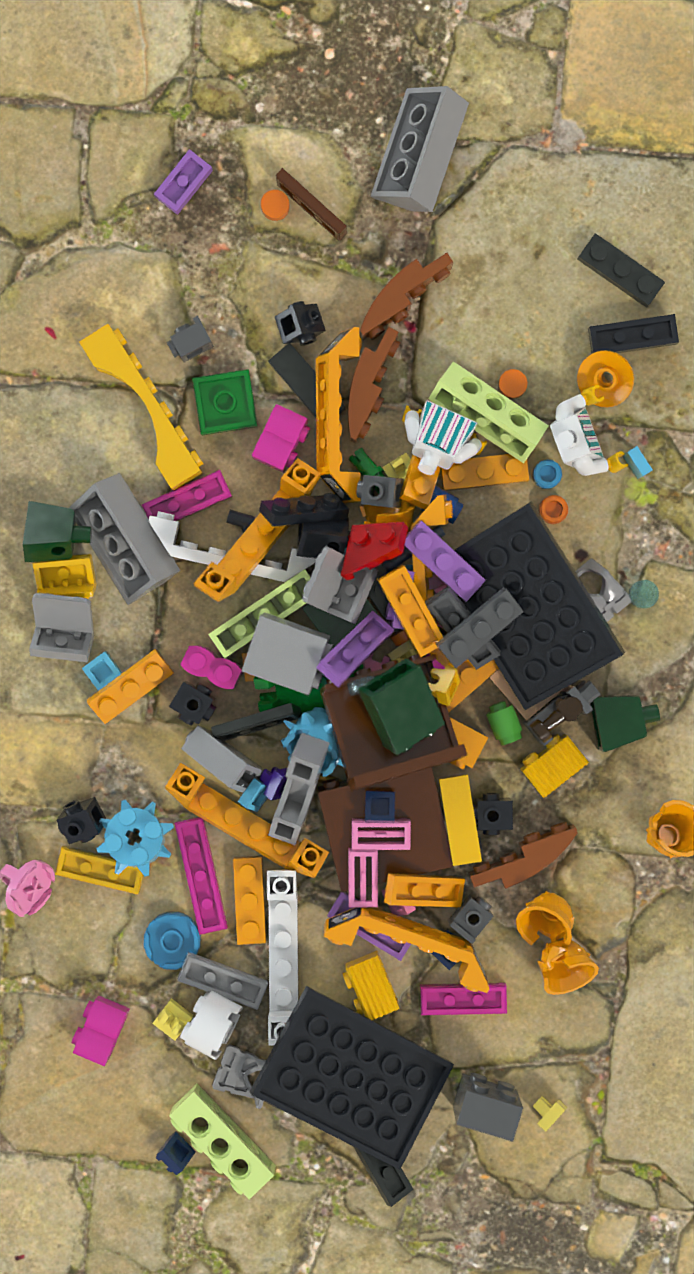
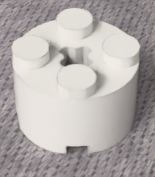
(212, 1024)

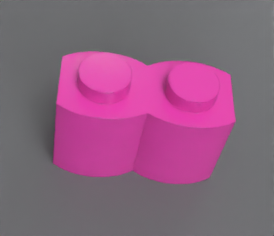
(280, 438)
(205, 663)
(100, 1030)

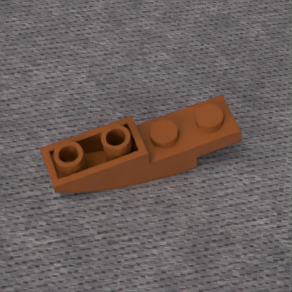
(393, 301)
(364, 394)
(535, 855)

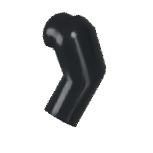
(240, 519)

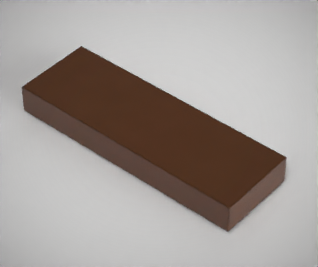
(311, 204)

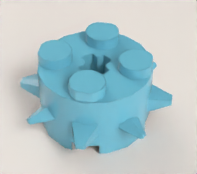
(316, 725)
(140, 854)

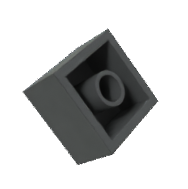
(487, 1106)

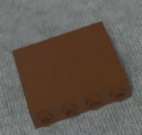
(359, 745)
(414, 800)

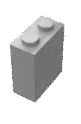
(286, 653)

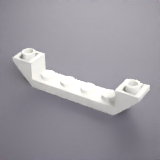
(167, 531)
(282, 949)

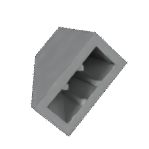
(221, 759)

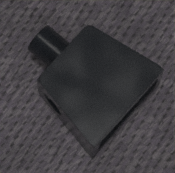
(317, 535)

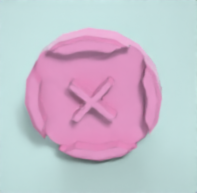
(27, 886)

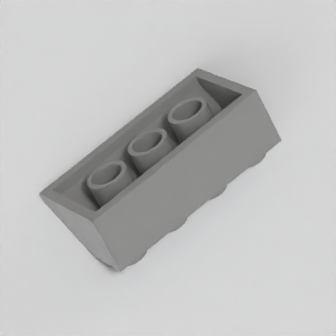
(420, 148)
(124, 538)

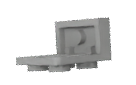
(333, 593)
(62, 627)

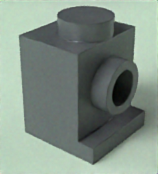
(190, 340)
(389, 491)
(460, 922)

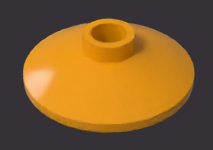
(592, 373)

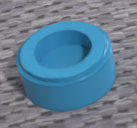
(547, 474)

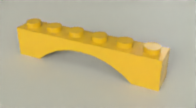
(109, 356)

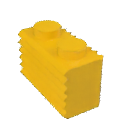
(553, 764)
(371, 986)

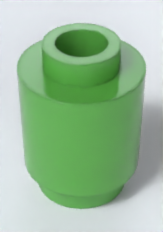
(504, 723)

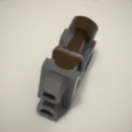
(562, 708)

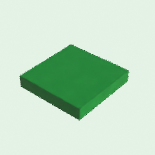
(225, 402)

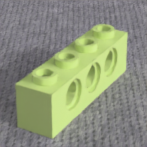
(495, 414)
(279, 603)
(243, 1180)

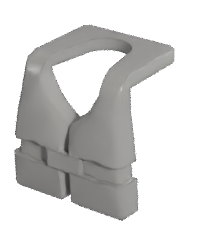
(611, 596)
(234, 1072)

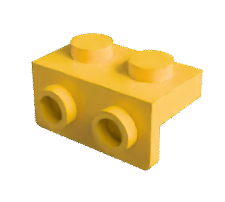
(66, 577)

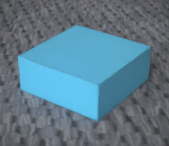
(637, 462)
(102, 670)
(253, 796)

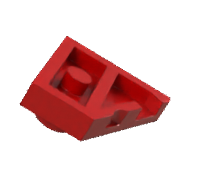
(372, 545)

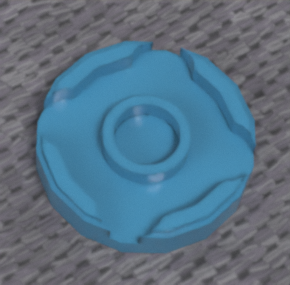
(170, 939)

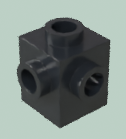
(300, 323)
(182, 703)
(81, 820)
(500, 820)

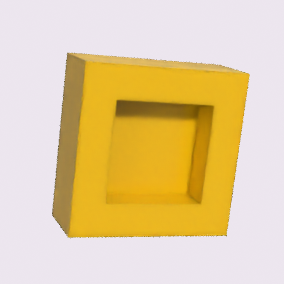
(447, 684)

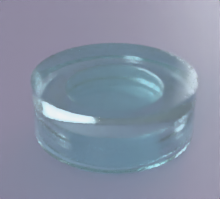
(643, 594)
(354, 685)

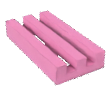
(406, 823)
(351, 878)

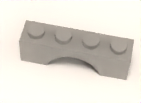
(299, 788)

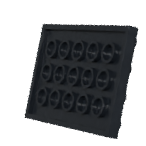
(561, 627)
(352, 1078)

